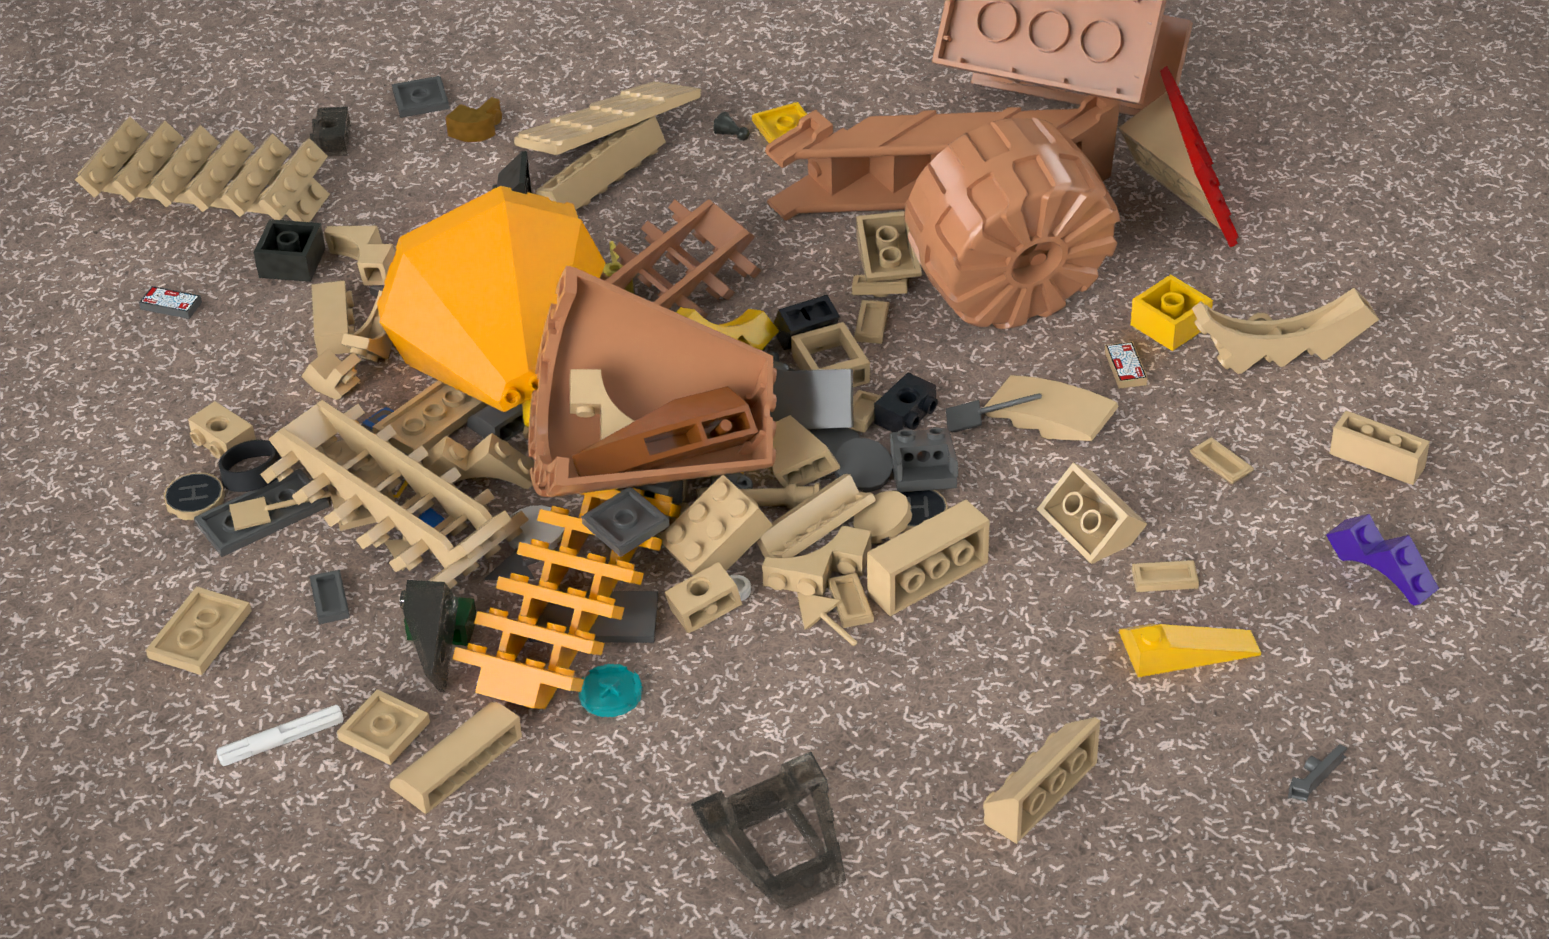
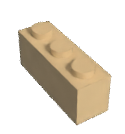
(332, 316)
(1379, 447)

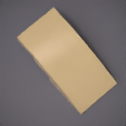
(1060, 414)

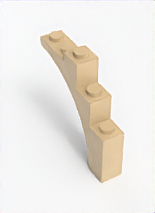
(1282, 340)

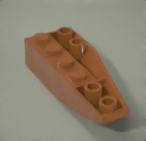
(671, 434)

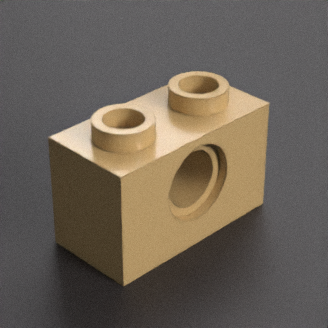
(219, 429)
(703, 597)

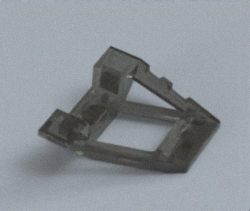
(778, 794)

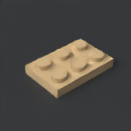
(198, 630)

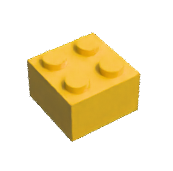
(1167, 313)

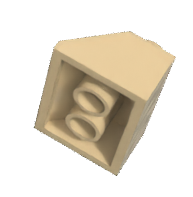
(1090, 514)

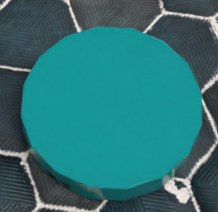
(610, 690)

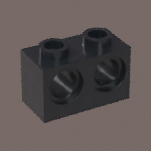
(804, 318)

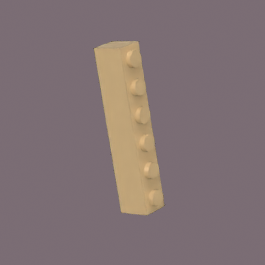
(604, 164)

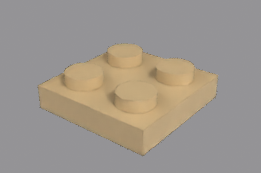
(383, 727)

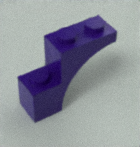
(1395, 558)

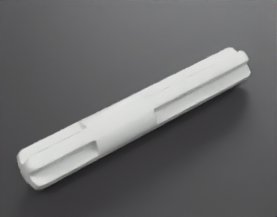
(279, 735)

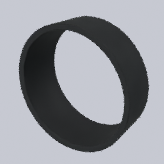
(250, 479)

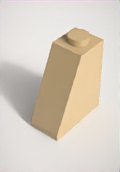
(800, 454)

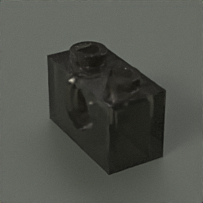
(332, 130)

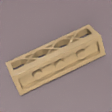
(814, 518)

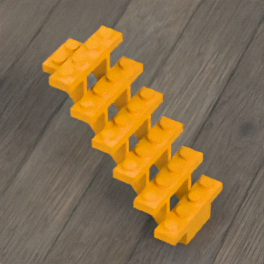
(529, 681)

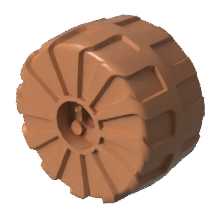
(1010, 222)

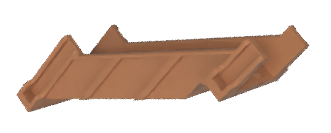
(883, 155)

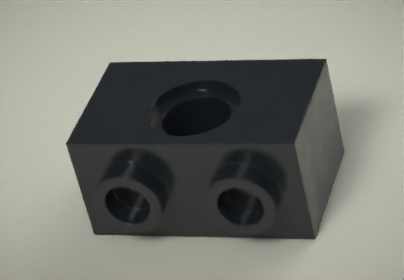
(905, 404)

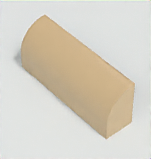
(458, 757)

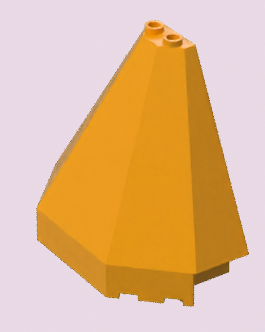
(477, 290)

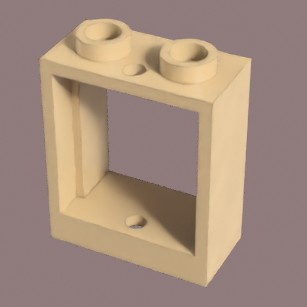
(828, 338)

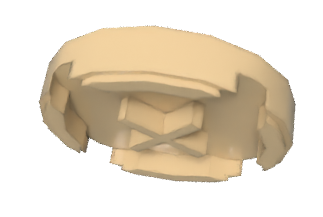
(885, 516)

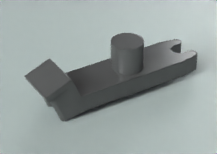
(1302, 788)

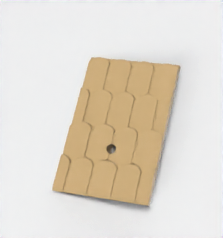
(605, 117)

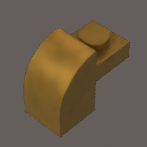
(474, 124)

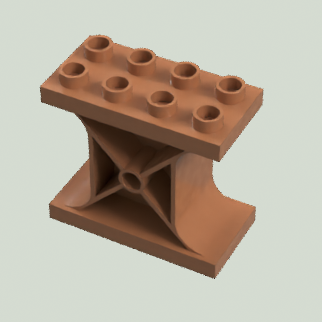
(1065, 48)

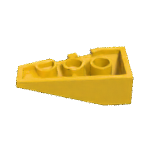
(1177, 647)

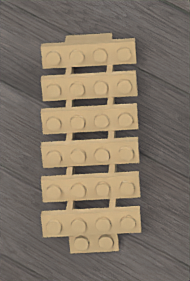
(290, 190)
(320, 425)

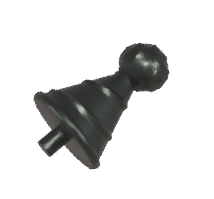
(725, 125)

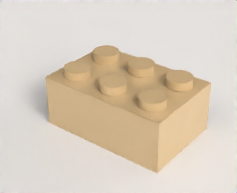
(715, 528)

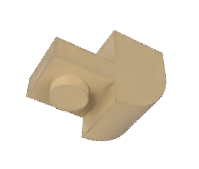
(331, 375)

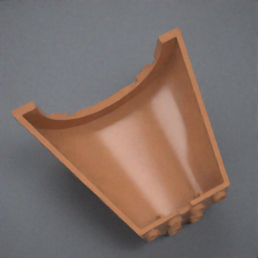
(644, 363)

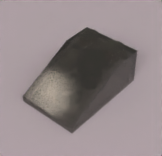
(431, 618)

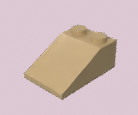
(886, 247)

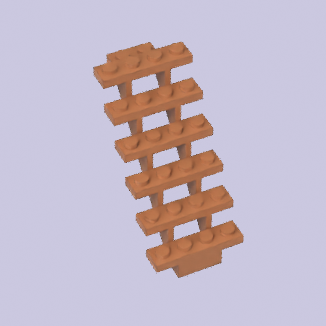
(709, 224)

